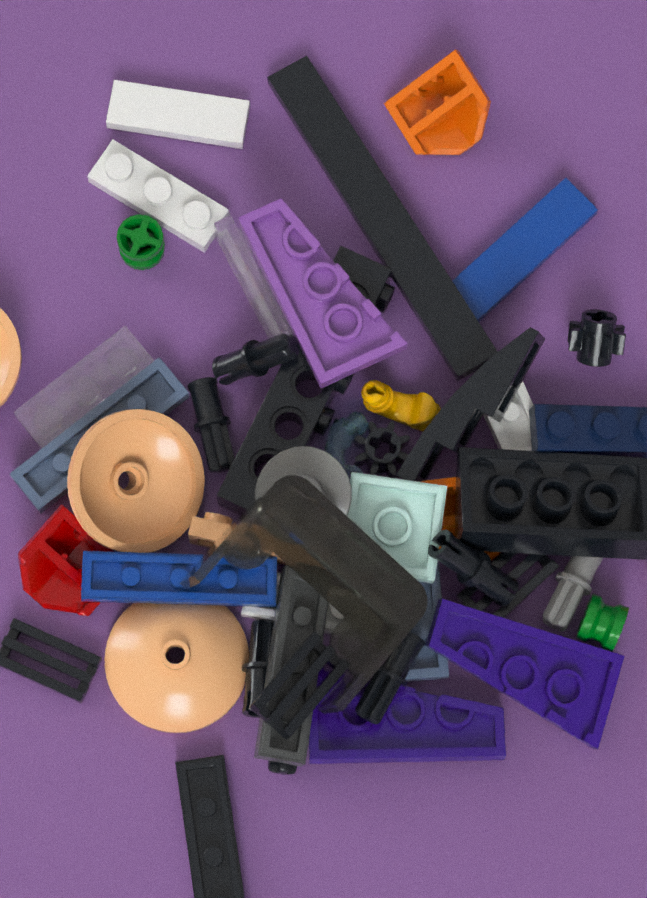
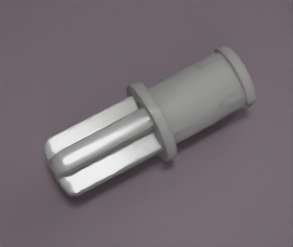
(571, 587)

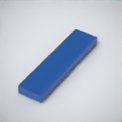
(524, 248)
(156, 580)

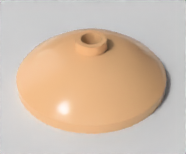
(162, 485)
(181, 694)

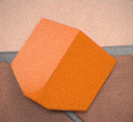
(442, 109)

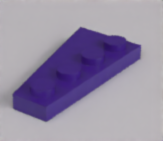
(540, 670)
(412, 730)

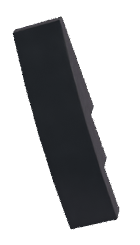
(485, 392)

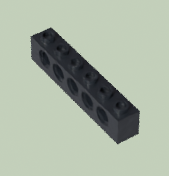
(286, 404)

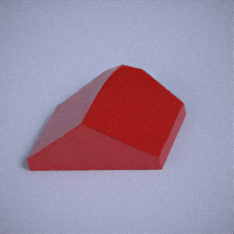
(53, 563)

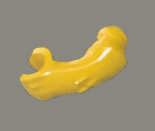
(408, 409)

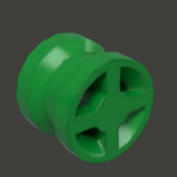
(140, 231)
(602, 622)

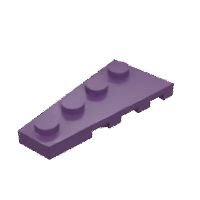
(324, 309)

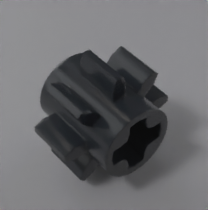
(596, 338)
(373, 441)

